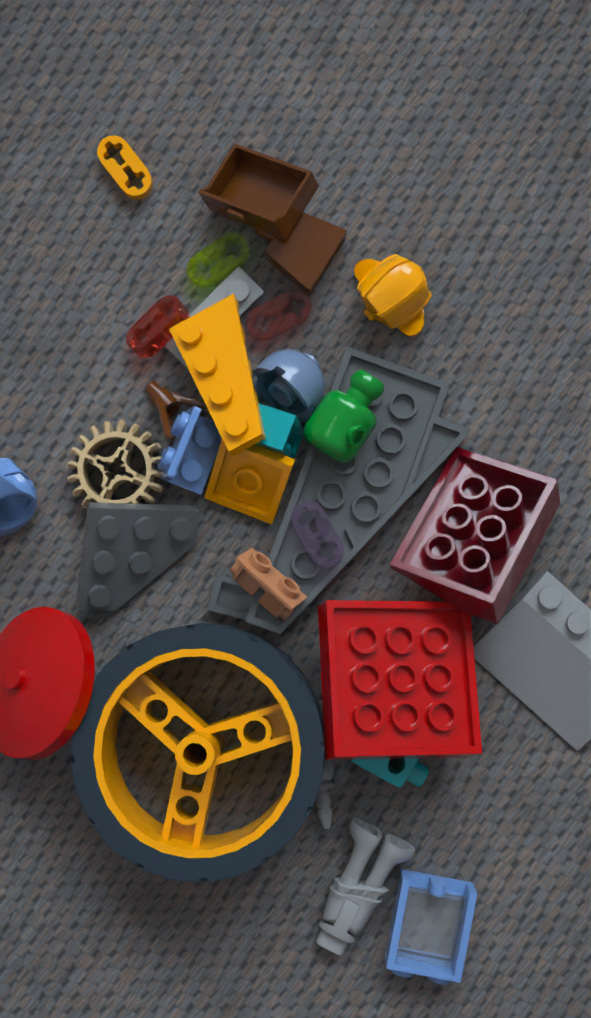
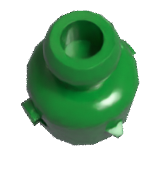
(343, 419)

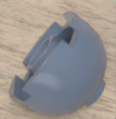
(290, 376)

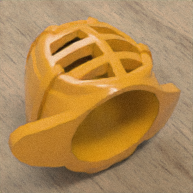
(393, 292)

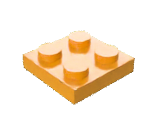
(250, 481)

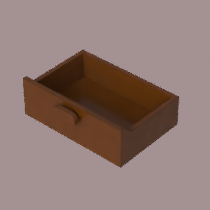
(260, 191)

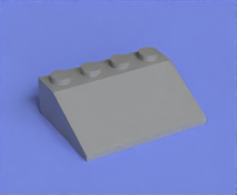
(545, 656)

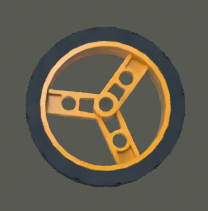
(179, 846)

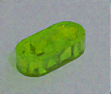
(212, 253)

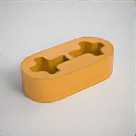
(118, 172)

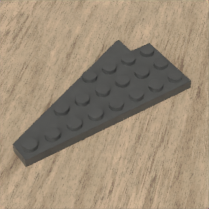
(370, 488)

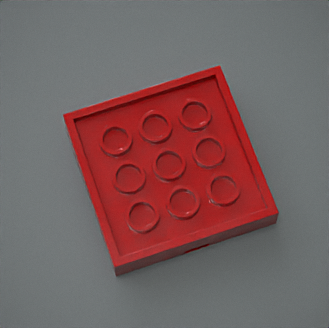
(398, 680)

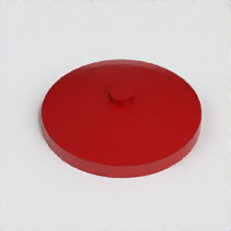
(43, 682)

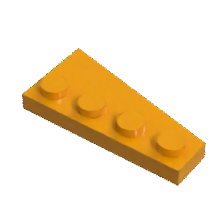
(220, 367)

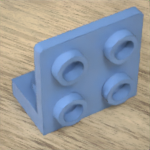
(192, 452)

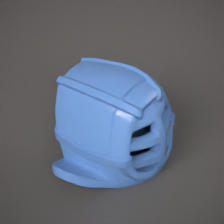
(14, 508)

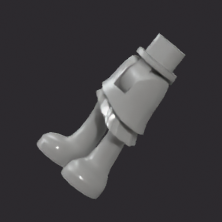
(353, 899)

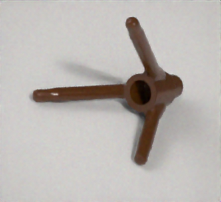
(168, 405)

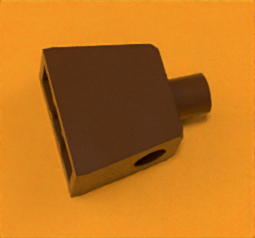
(306, 251)

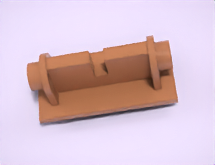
(281, 592)

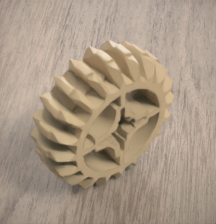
(124, 454)

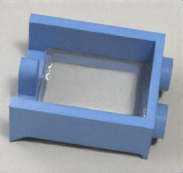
(430, 927)

